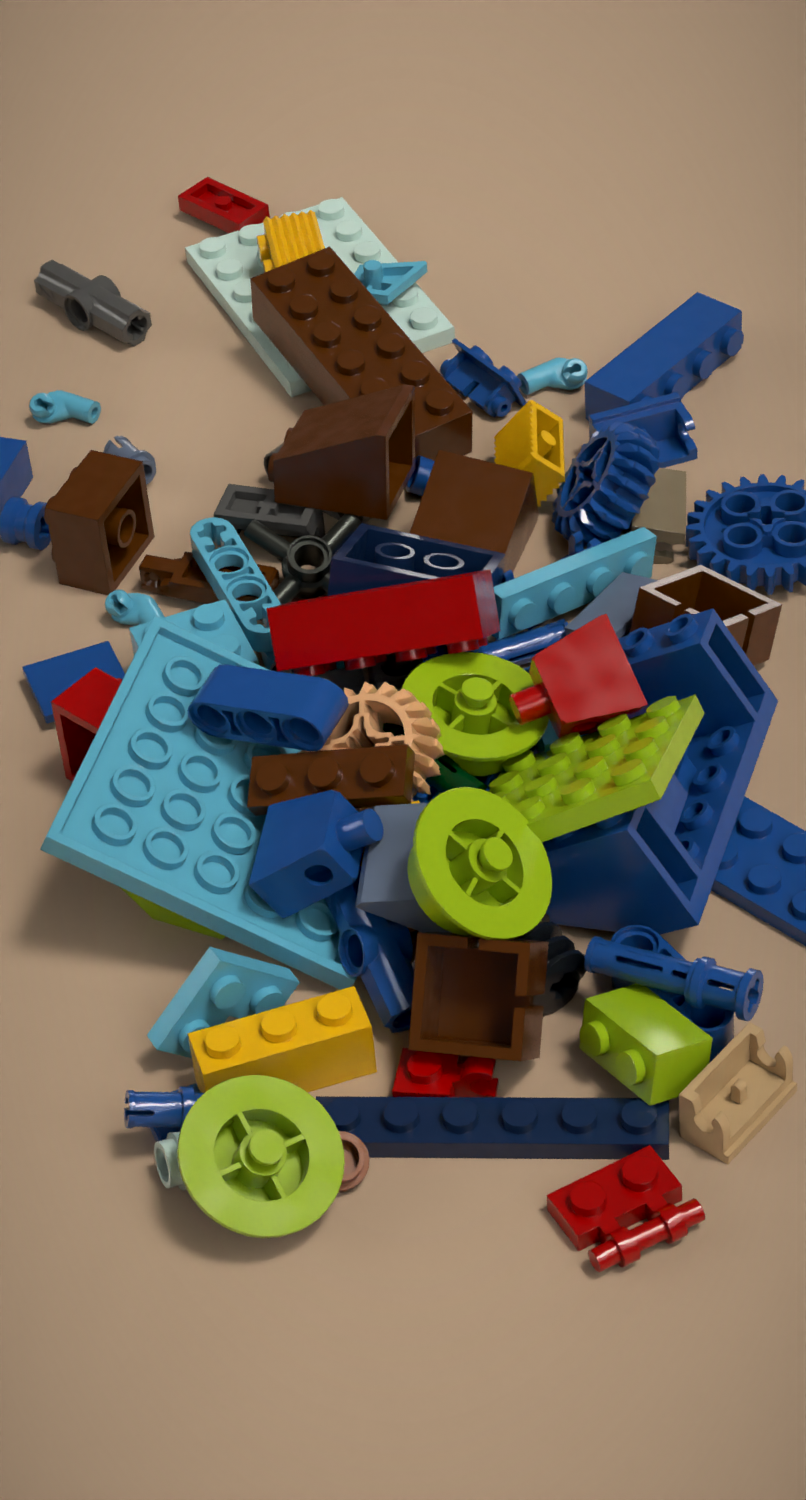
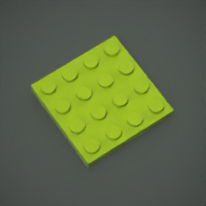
(600, 772)

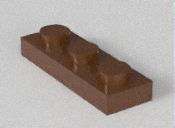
(361, 775)

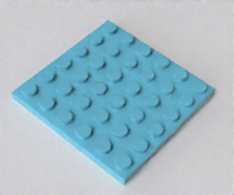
(170, 814)

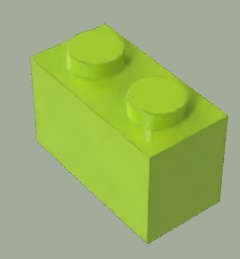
(643, 1042)

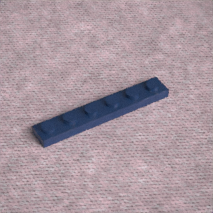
(502, 1126)

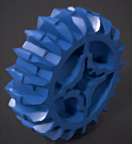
(606, 483)

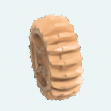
(363, 727)

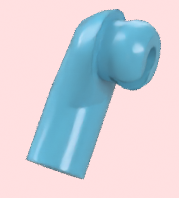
(63, 405)
(131, 607)

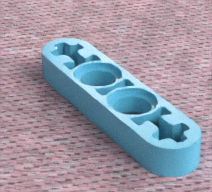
(234, 584)

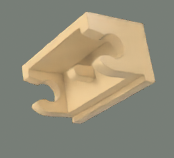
(736, 1095)

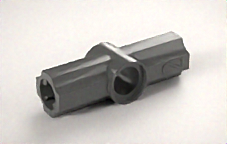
(93, 303)

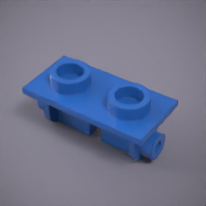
(495, 387)

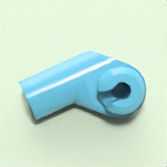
(555, 373)

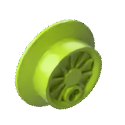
(473, 708)
(478, 866)
(260, 1156)

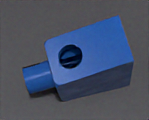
(311, 850)

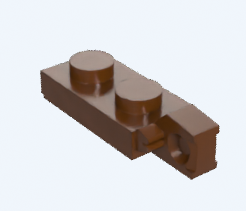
(185, 580)

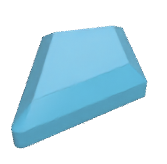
(389, 280)

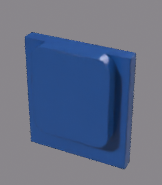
(55, 675)

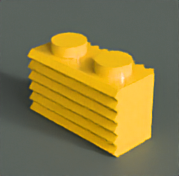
(288, 239)
(534, 444)

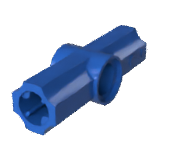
(378, 953)

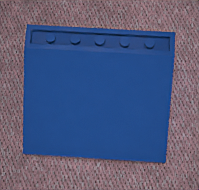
(633, 863)

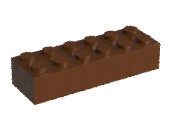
(353, 347)

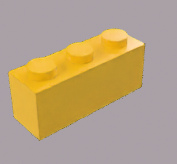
(302, 1042)

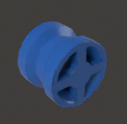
(24, 523)

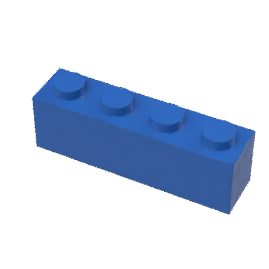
(669, 356)

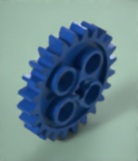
(752, 533)

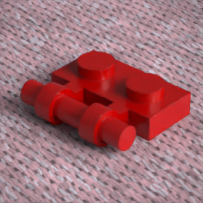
(621, 1196)

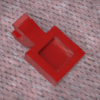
(444, 1076)

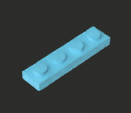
(571, 581)

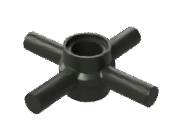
(301, 552)

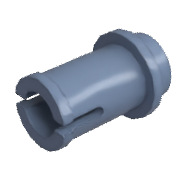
(130, 451)

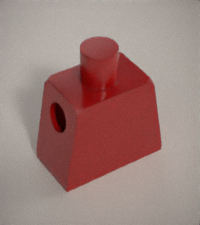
(580, 682)

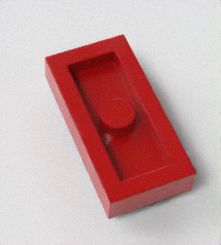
(222, 206)

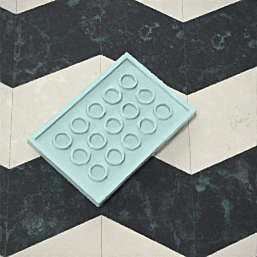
(233, 258)

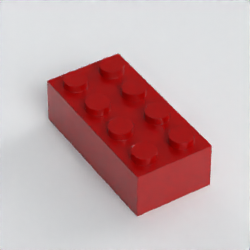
(384, 620)

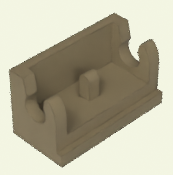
(664, 512)

